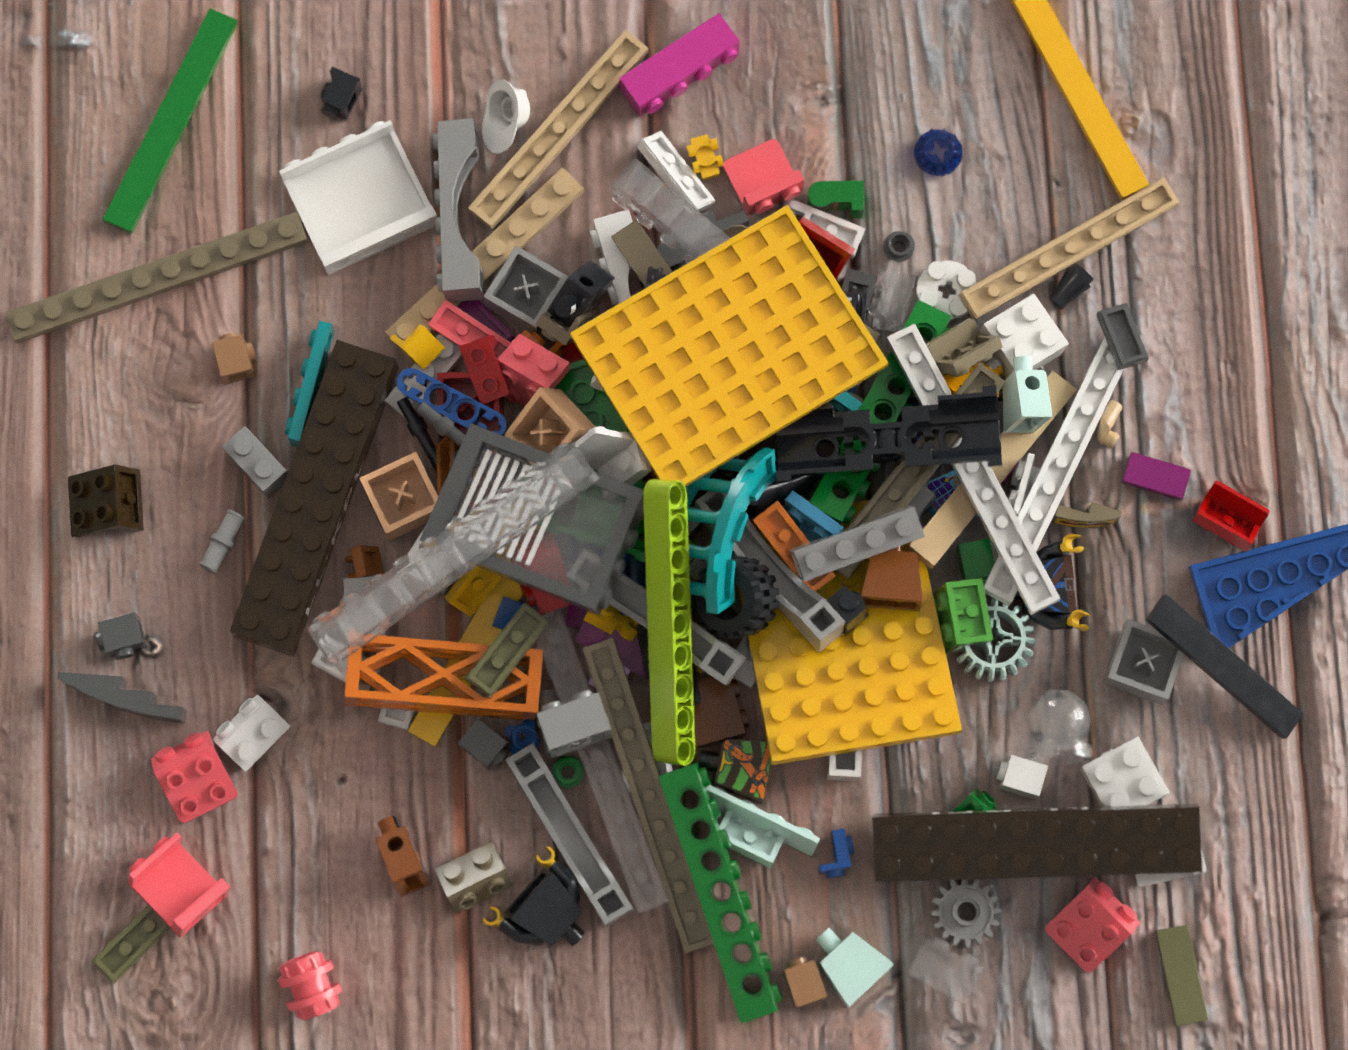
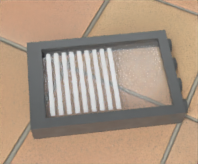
(566, 554)

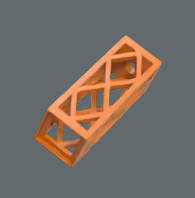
(413, 697)

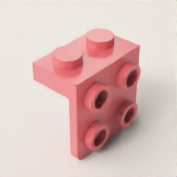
(763, 177)
(530, 367)
(193, 776)
(1092, 925)

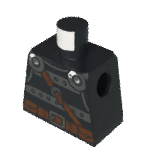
(577, 298)

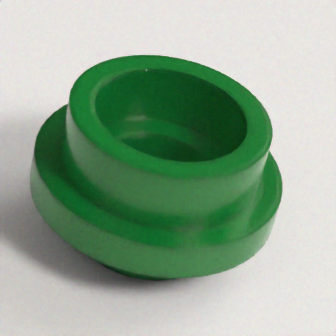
(564, 762)

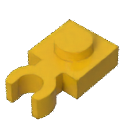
(611, 620)

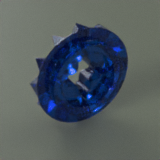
(930, 162)

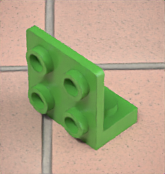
(963, 614)

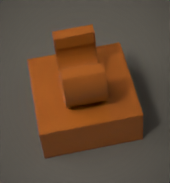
(366, 561)

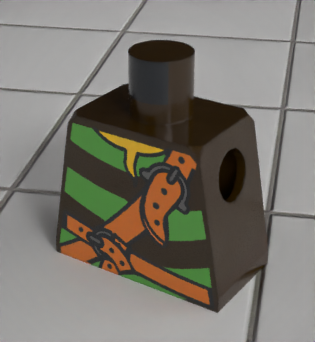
(740, 767)

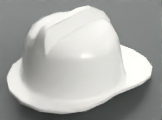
(504, 114)

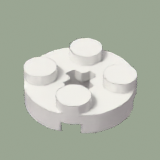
(941, 274)

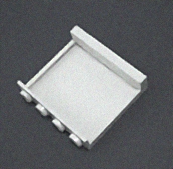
(358, 196)

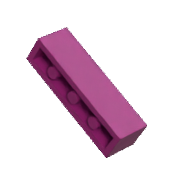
(679, 65)

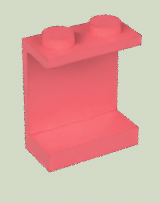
(176, 885)

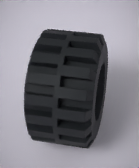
(757, 605)

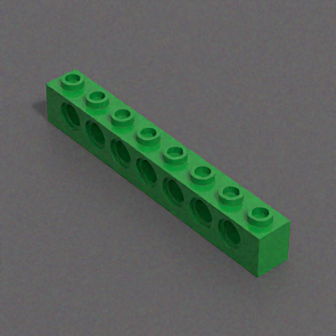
(930, 324)
(747, 1003)

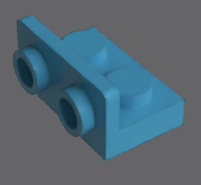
(809, 518)

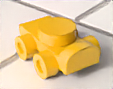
(705, 162)

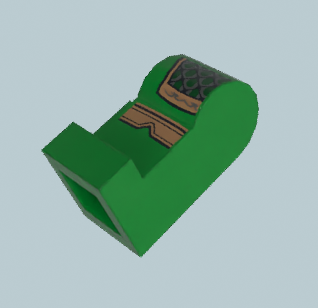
(837, 196)

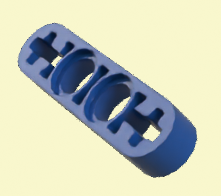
(454, 400)

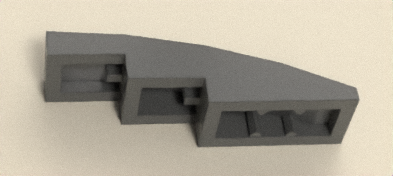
(113, 692)

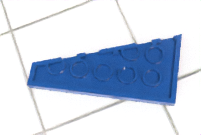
(1257, 585)

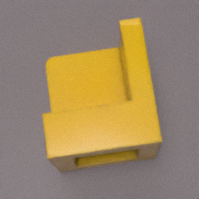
(419, 346)

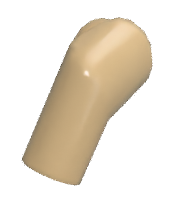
(1106, 422)

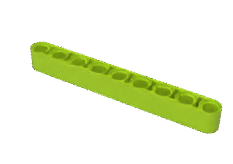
(669, 621)

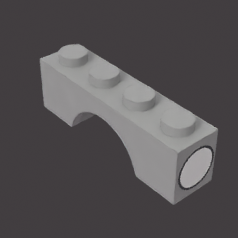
(857, 543)

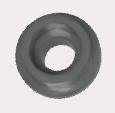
(903, 238)

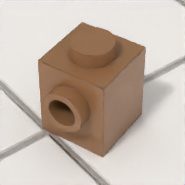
(234, 357)

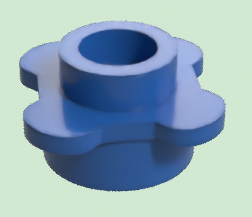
(526, 728)

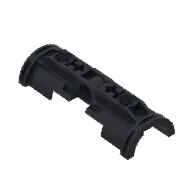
(969, 415)

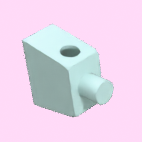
(1025, 398)
(851, 965)

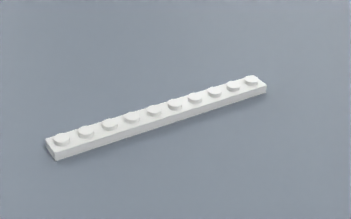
(1060, 463)
(978, 480)

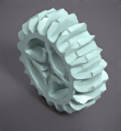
(1007, 639)

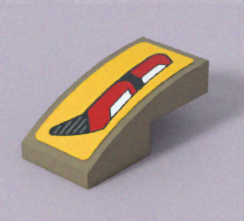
(1096, 516)

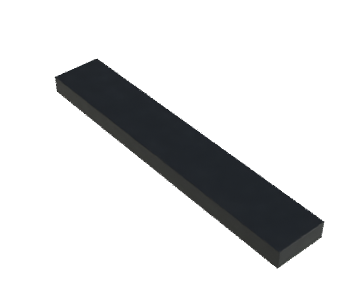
(1224, 666)

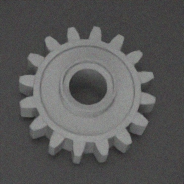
(982, 912)

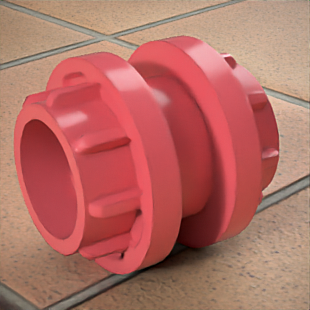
(309, 985)

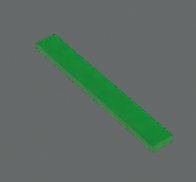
(170, 121)

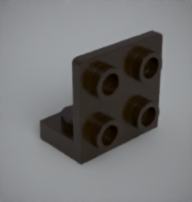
(105, 500)

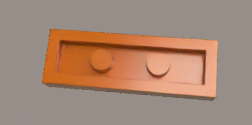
(783, 535)

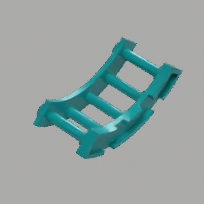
(729, 523)

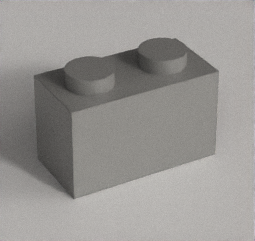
(256, 462)

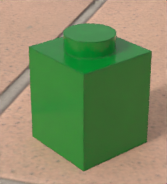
(975, 559)

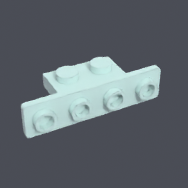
(758, 832)

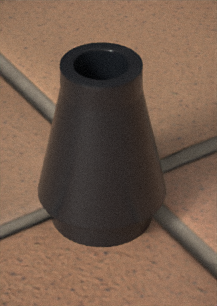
(1072, 285)

